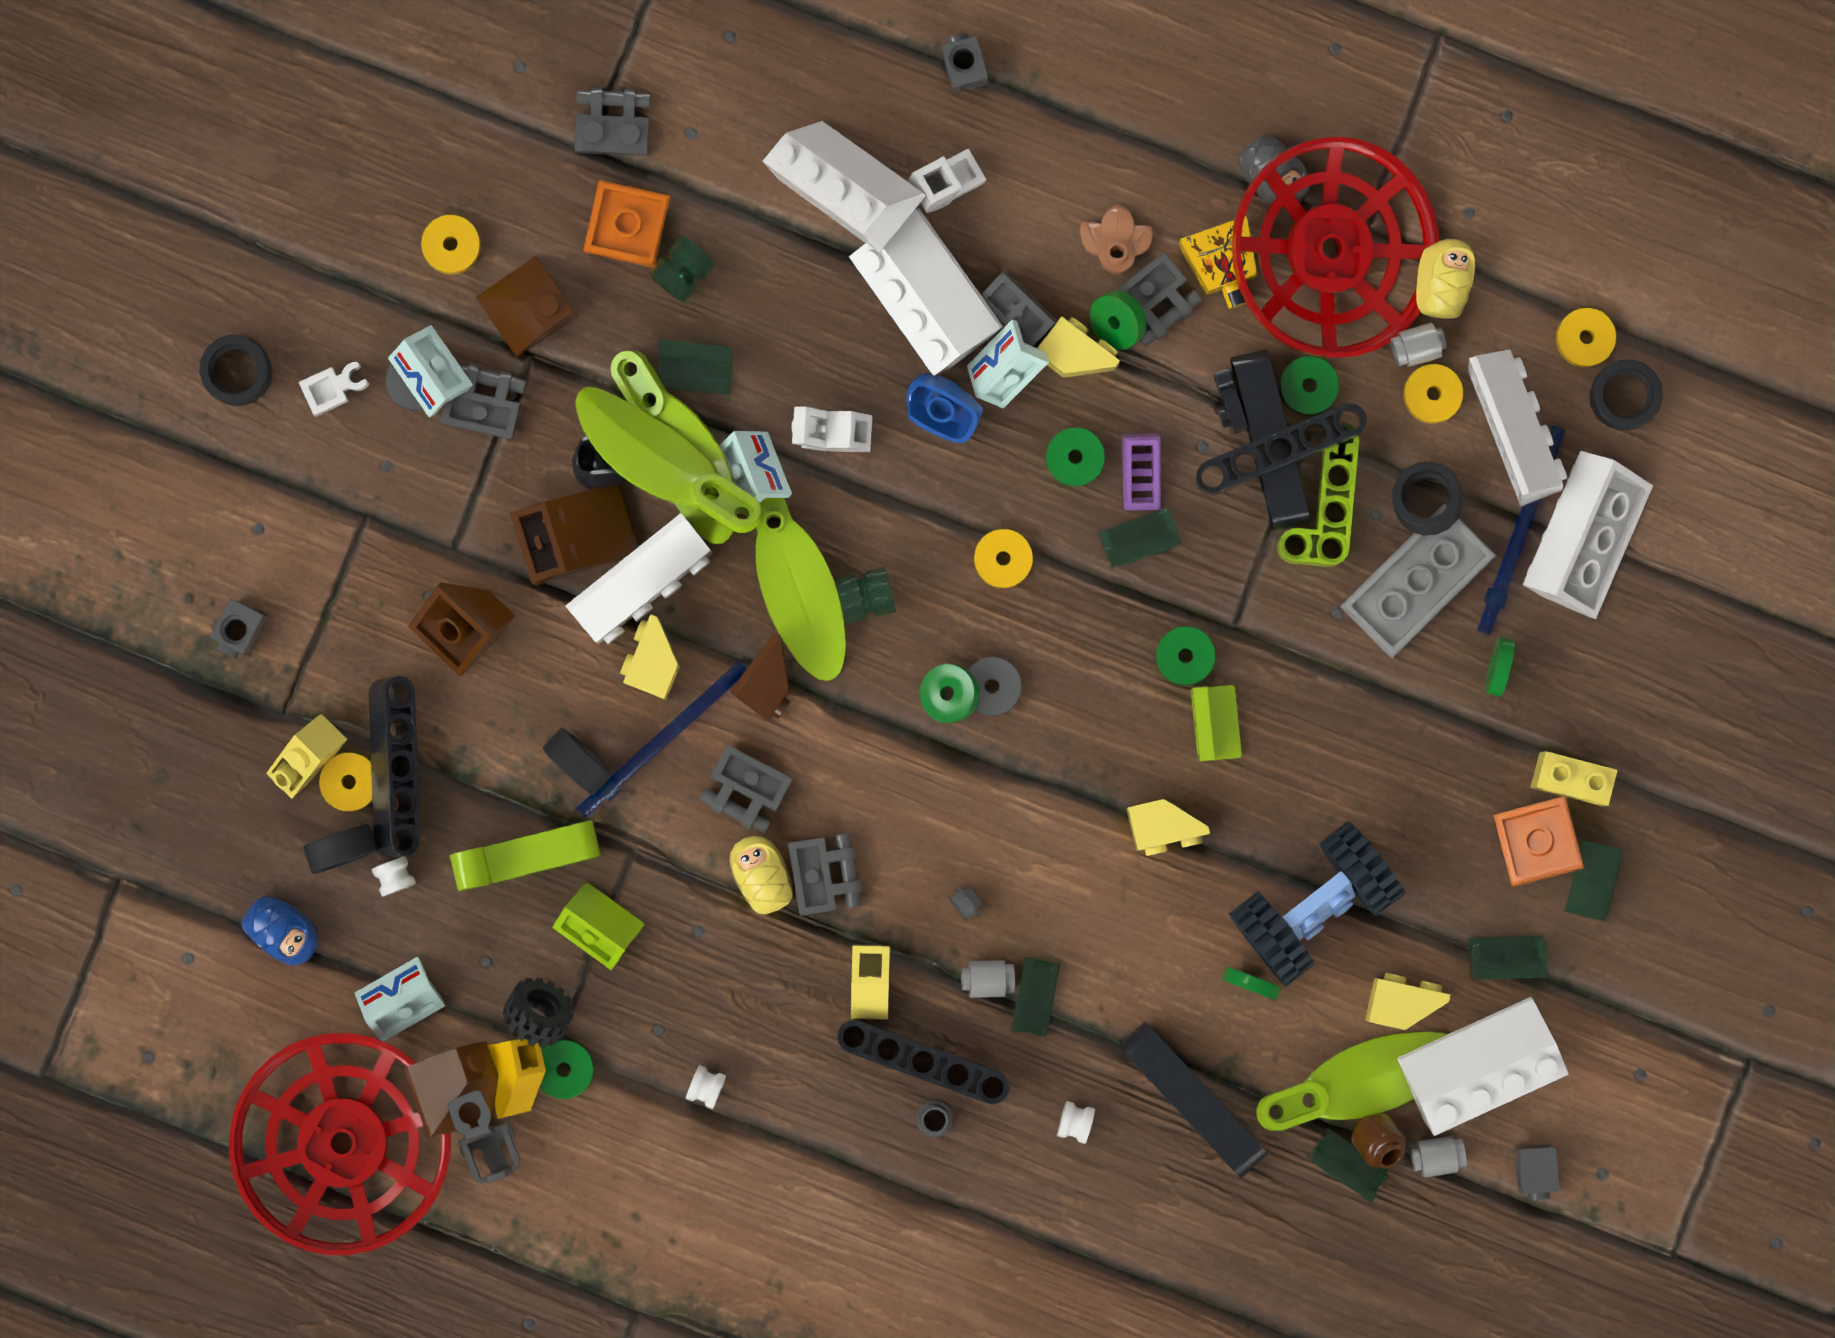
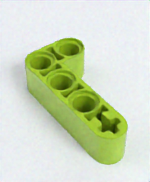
(1327, 495)
(524, 855)

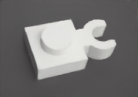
(327, 390)

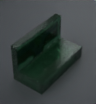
(695, 367)

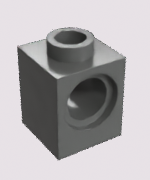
(966, 79)
(254, 624)
(1537, 1171)

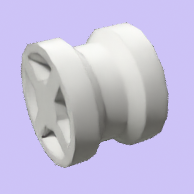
(393, 876)
(706, 1086)
(1076, 1122)

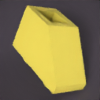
(1076, 354)
(654, 662)
(306, 755)
(1163, 823)
(870, 982)
(1403, 1005)

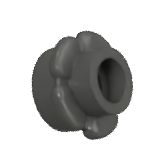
(965, 902)

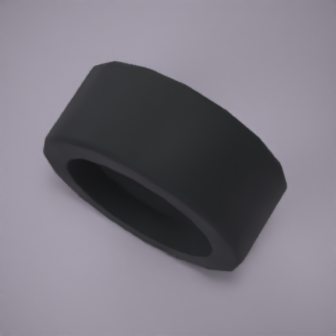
(228, 343)
(1635, 368)
(1415, 474)
(577, 761)
(340, 848)

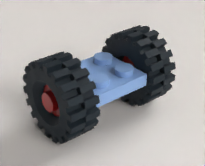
(1359, 873)

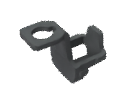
(484, 1138)

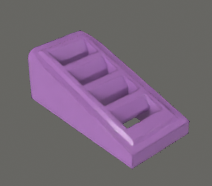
(1154, 456)

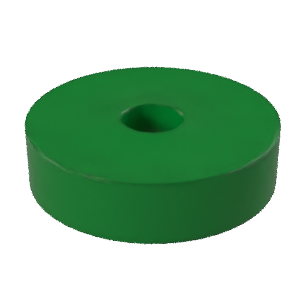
(1127, 310)
(1309, 369)
(1075, 440)
(1202, 656)
(1499, 666)
(934, 689)
(1251, 983)
(581, 1069)

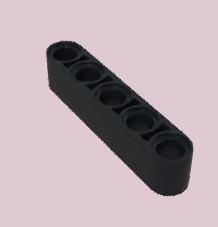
(1265, 416)
(1293, 436)
(404, 751)
(936, 1075)
(1193, 1099)

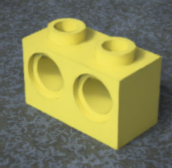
(1574, 778)

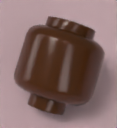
(1379, 1141)

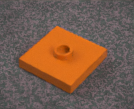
(626, 224)
(1539, 841)

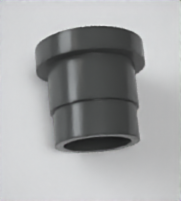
(934, 1105)

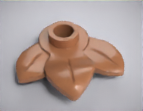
(1116, 234)

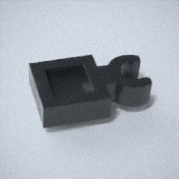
(1231, 411)

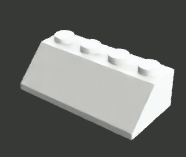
(844, 182)
(927, 294)
(1515, 425)
(1588, 534)
(639, 580)
(1482, 1066)

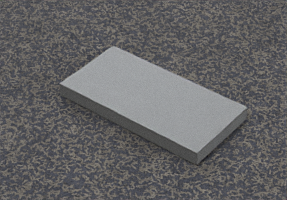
(1416, 584)

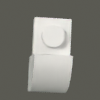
(947, 180)
(831, 430)

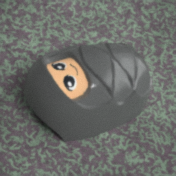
(1260, 153)

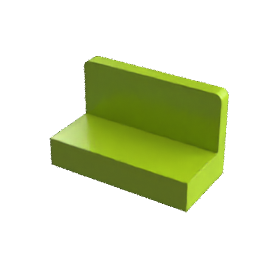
(1216, 723)
(598, 925)

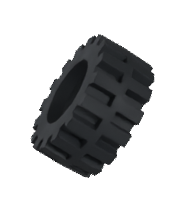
(532, 1025)

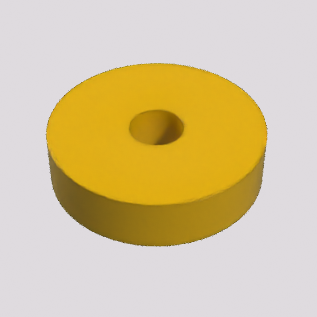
(447, 228)
(1602, 334)
(1436, 377)
(995, 543)
(332, 782)

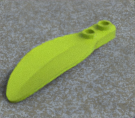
(683, 421)
(660, 459)
(799, 592)
(1349, 1084)

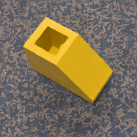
(519, 1075)

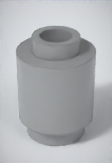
(1418, 345)
(988, 978)
(1439, 1156)

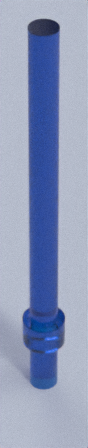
(1496, 596)
(662, 739)

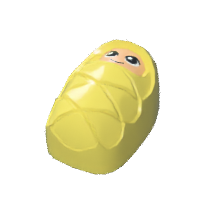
(1445, 278)
(761, 874)

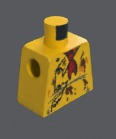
(1212, 264)

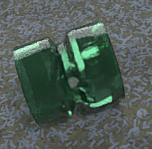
(682, 269)
(865, 595)

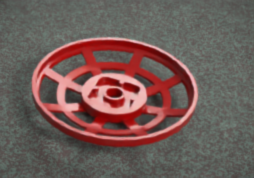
(1353, 243)
(317, 1149)

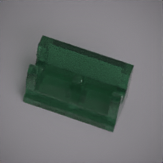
(1139, 539)
(1595, 884)
(1507, 957)
(1035, 996)
(1346, 1165)

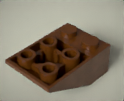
(573, 533)

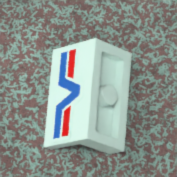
(1005, 366)
(429, 370)
(755, 465)
(398, 1000)

